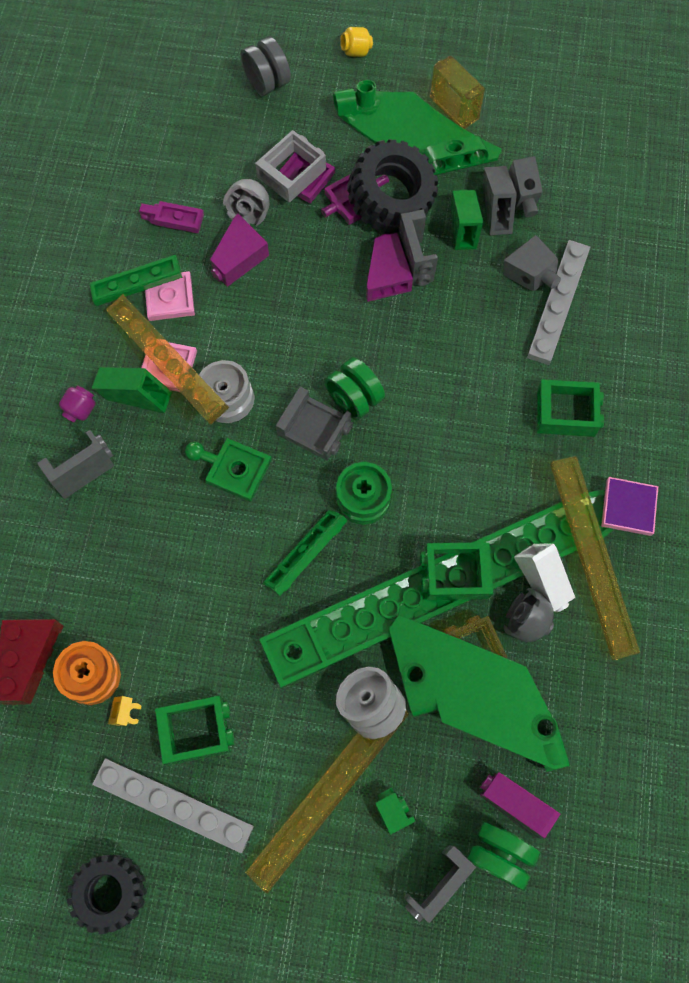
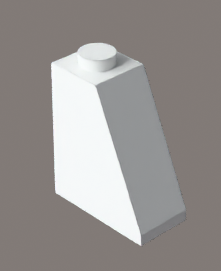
(546, 574)

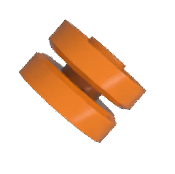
(71, 672)

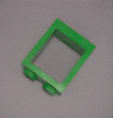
(546, 425)
(483, 571)
(166, 732)

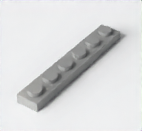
(558, 303)
(173, 805)

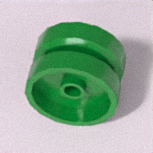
(354, 388)
(367, 479)
(504, 853)

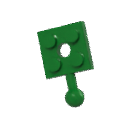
(230, 455)

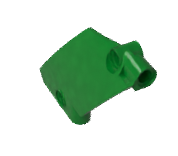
(412, 120)
(476, 692)

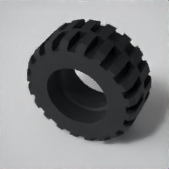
(402, 163)

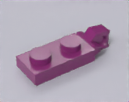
(173, 216)

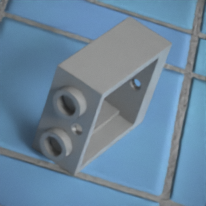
(291, 143)

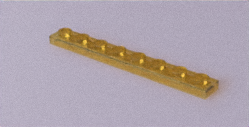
(167, 359)
(594, 558)
(315, 809)

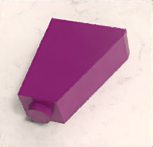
(238, 252)
(388, 269)
(519, 805)

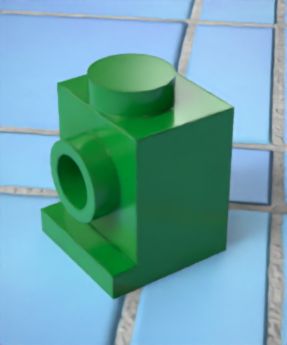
(392, 811)

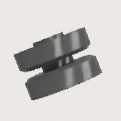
(265, 66)

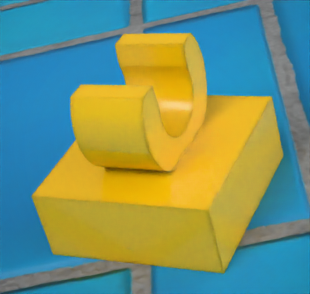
(121, 711)

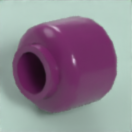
(77, 403)

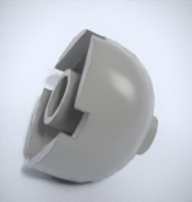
(248, 200)

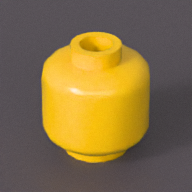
(356, 41)

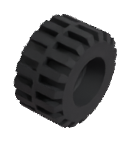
(83, 893)

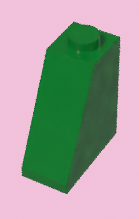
(466, 219)
(132, 387)

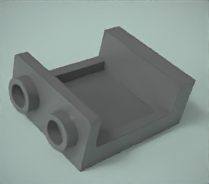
(410, 235)
(313, 425)
(80, 468)
(445, 889)

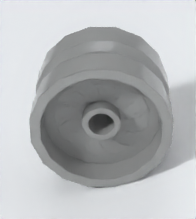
(232, 386)
(371, 702)

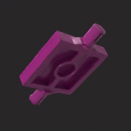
(338, 195)

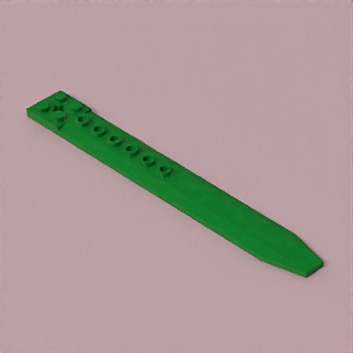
(368, 615)

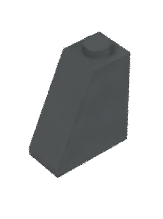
(499, 200)

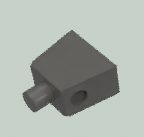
(527, 185)
(532, 265)

